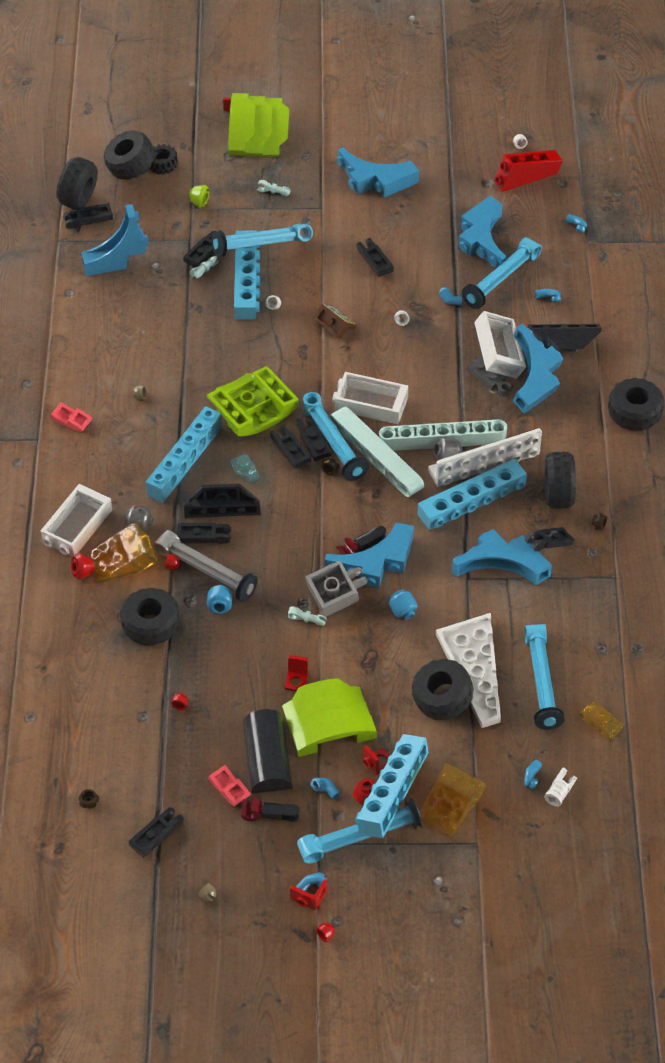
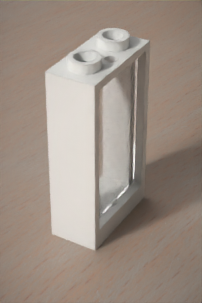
(498, 346)
(371, 397)
(76, 520)

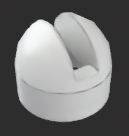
(520, 141)
(272, 306)
(405, 318)

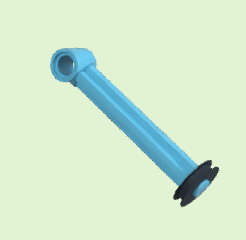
(222, 243)
(475, 294)
(354, 467)
(548, 716)
(313, 847)

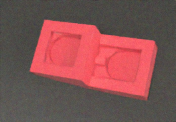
(71, 418)
(228, 786)

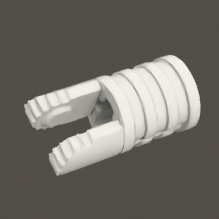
(559, 789)

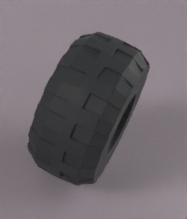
(129, 155)
(77, 183)
(632, 392)
(560, 480)
(150, 602)
(450, 703)

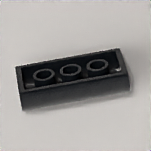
(267, 751)

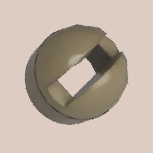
(140, 392)
(206, 892)

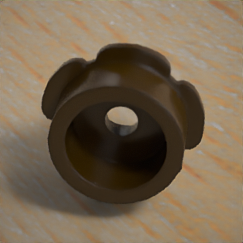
(330, 466)
(599, 521)
(88, 794)

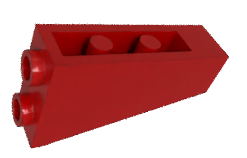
(526, 167)

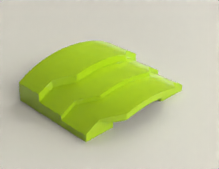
(257, 125)
(254, 402)
(327, 713)

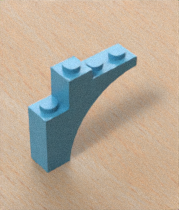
(383, 177)
(477, 231)
(115, 252)
(540, 364)
(497, 554)
(388, 555)

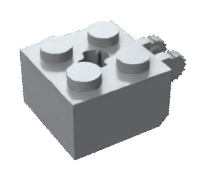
(343, 591)

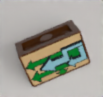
(333, 320)

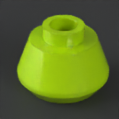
(199, 195)

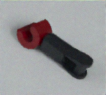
(363, 541)
(252, 810)

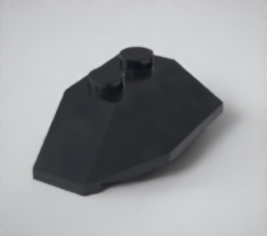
(565, 335)
(221, 501)

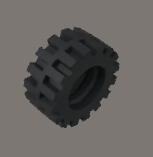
(166, 165)

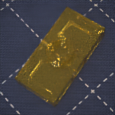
(602, 720)

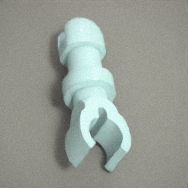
(284, 191)
(204, 267)
(297, 614)

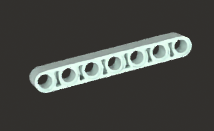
(426, 435)
(377, 452)

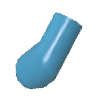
(581, 224)
(545, 293)
(448, 297)
(530, 772)
(325, 785)
(308, 880)

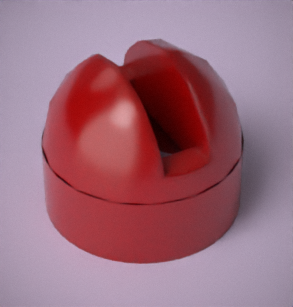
(172, 562)
(179, 701)
(325, 931)

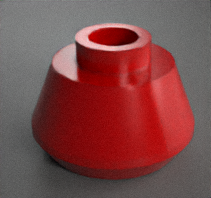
(81, 566)
(362, 790)

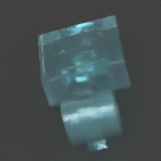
(244, 466)

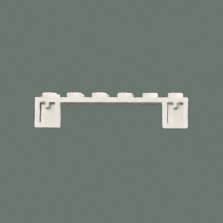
(486, 457)

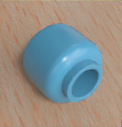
(219, 599)
(403, 604)

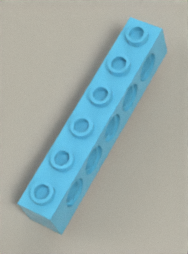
(246, 281)
(183, 454)
(472, 494)
(392, 786)

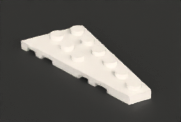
(473, 648)

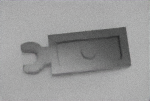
(488, 378)

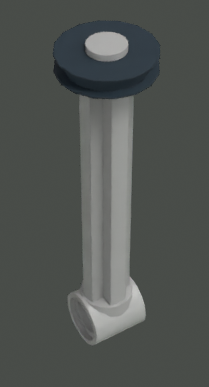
(170, 544)

